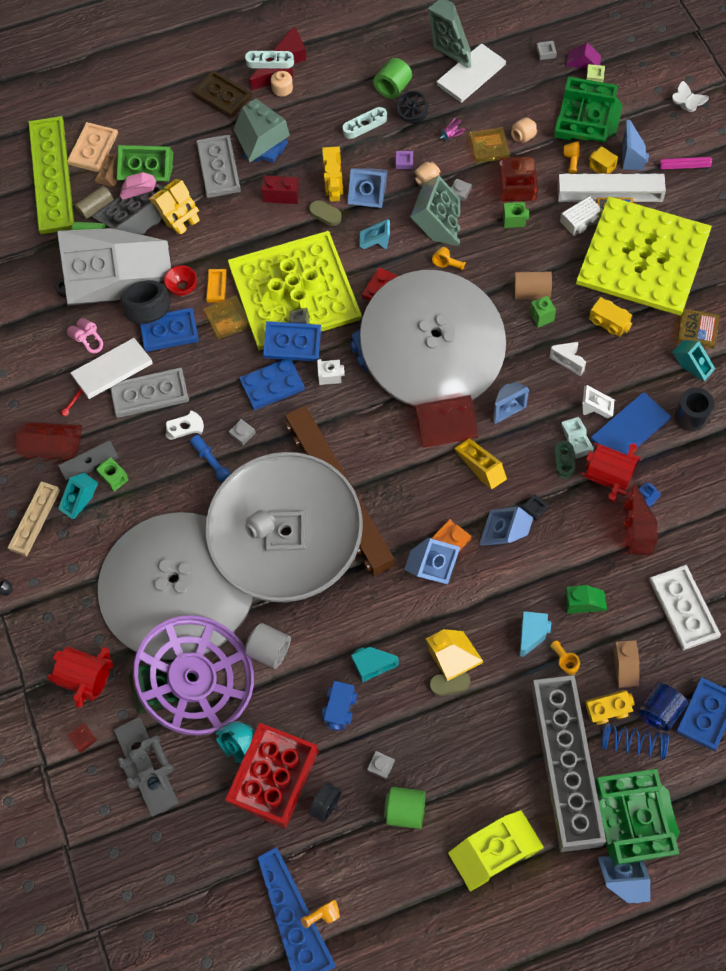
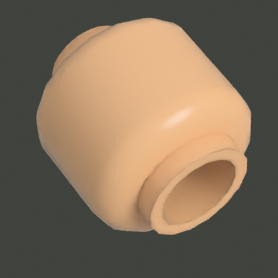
(281, 83)
(524, 130)
(426, 172)

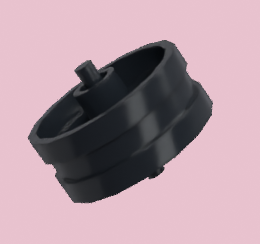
(412, 106)
(325, 802)

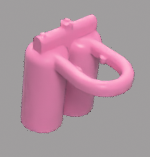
(84, 329)

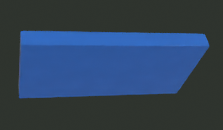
(632, 425)

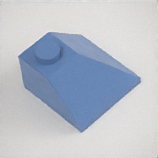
(633, 149)
(367, 187)
(510, 400)
(506, 526)
(433, 560)
(627, 880)

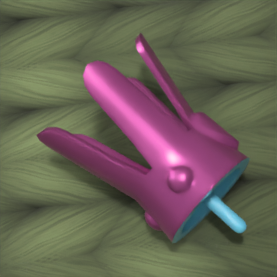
(449, 131)

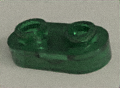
(564, 460)

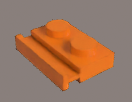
(453, 535)

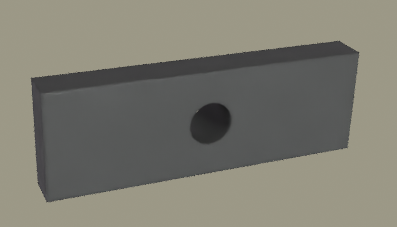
(96, 456)

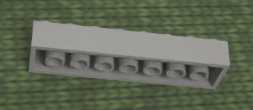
(568, 764)

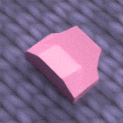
(137, 185)

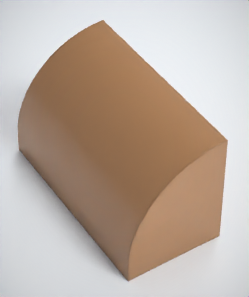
(532, 285)

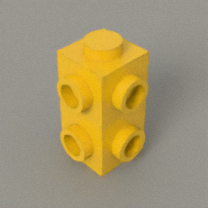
(610, 317)
(609, 706)

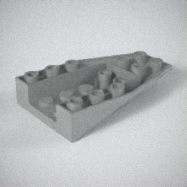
(107, 261)

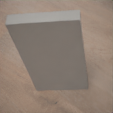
(218, 166)
(149, 392)

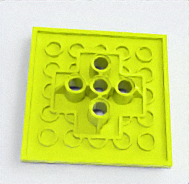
(644, 255)
(294, 278)

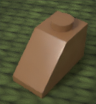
(626, 664)

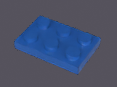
(171, 330)
(292, 341)
(272, 383)
(705, 715)

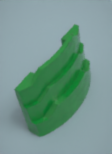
(588, 111)
(636, 817)

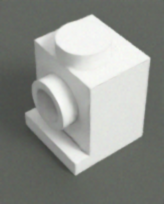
(330, 372)

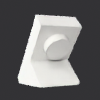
(565, 356)
(597, 402)

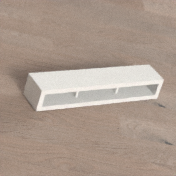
(636, 186)

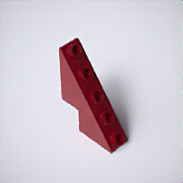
(291, 43)

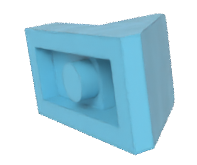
(375, 234)

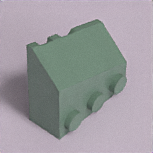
(448, 32)
(259, 129)
(438, 211)

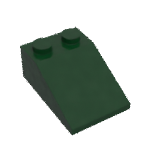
(145, 685)

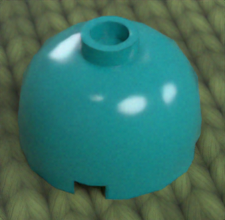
(235, 739)

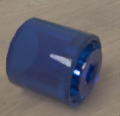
(662, 707)

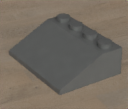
(130, 214)

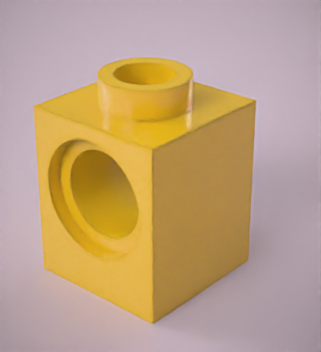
(603, 161)

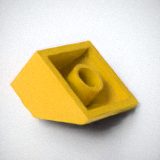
(453, 652)

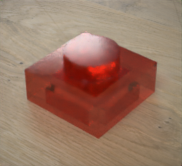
(82, 737)

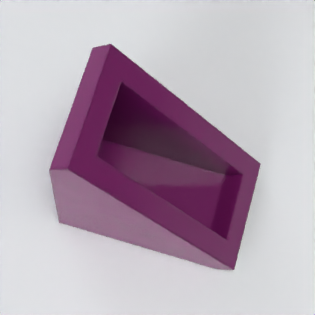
(582, 56)

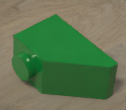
(584, 599)

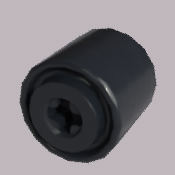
(694, 409)

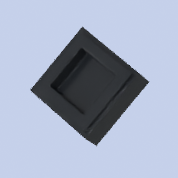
(535, 507)

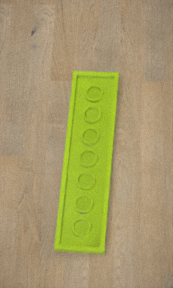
(51, 175)

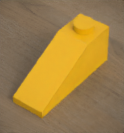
(482, 463)

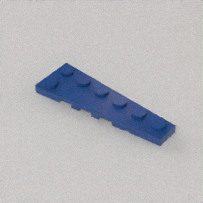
(302, 945)

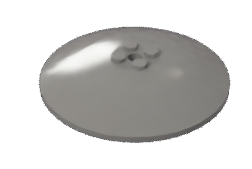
(424, 367)
(300, 495)
(137, 588)

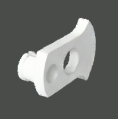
(194, 421)

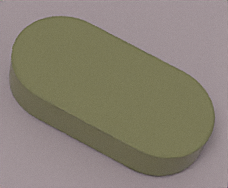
(325, 213)
(442, 687)

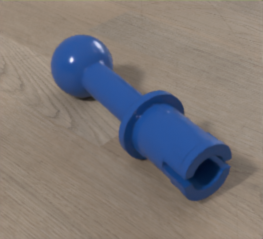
(222, 473)

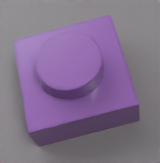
(404, 159)

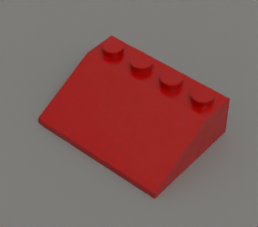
(272, 775)

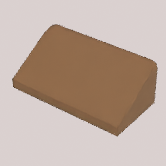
(108, 172)

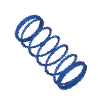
(664, 741)

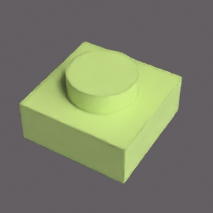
(595, 73)

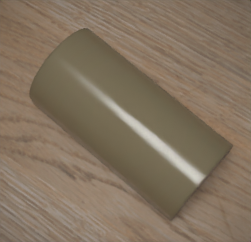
(94, 202)

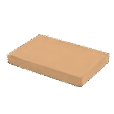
(92, 147)

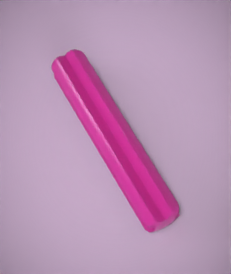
(678, 163)

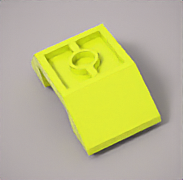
(495, 849)

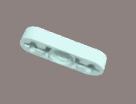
(257, 63)
(368, 116)

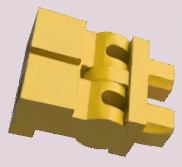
(332, 173)
(175, 206)

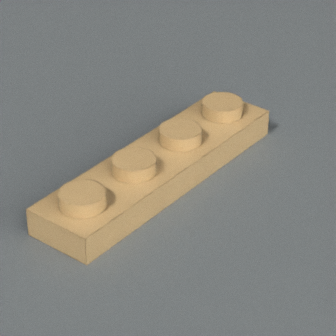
(34, 519)

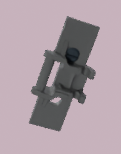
(139, 769)

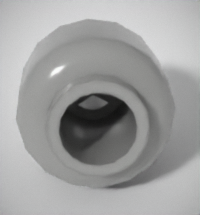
(259, 524)

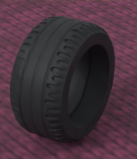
(145, 302)

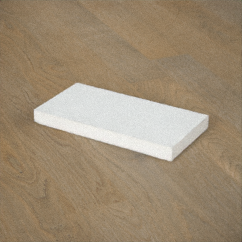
(463, 81)
(111, 368)
(684, 607)

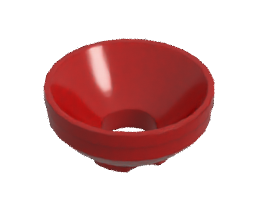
(178, 275)

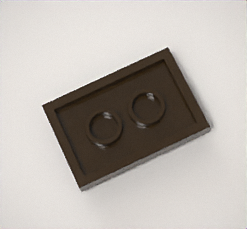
(222, 93)

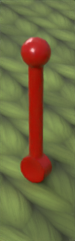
(64, 412)

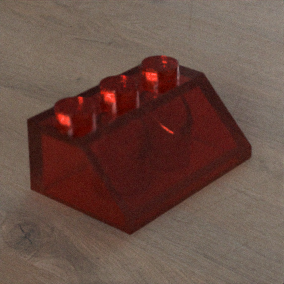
(446, 421)
(48, 440)

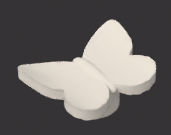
(688, 100)

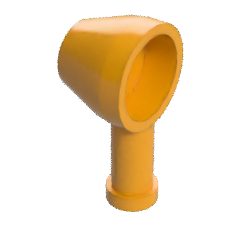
(572, 151)
(442, 259)
(566, 659)
(328, 912)

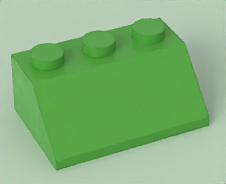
(145, 159)

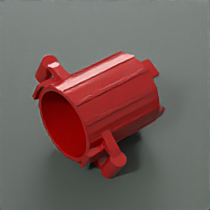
(611, 468)
(81, 673)

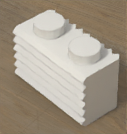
(581, 216)

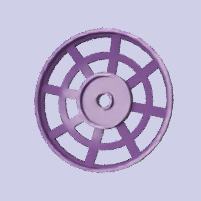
(198, 665)

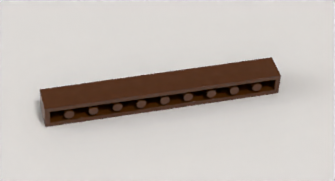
(312, 442)

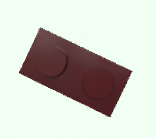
(280, 189)

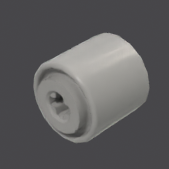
(267, 645)

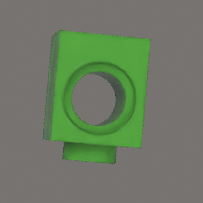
(515, 214)
(542, 311)
(115, 480)

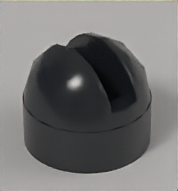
(5, 587)

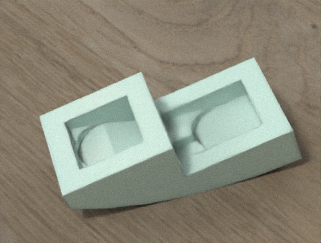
(576, 435)

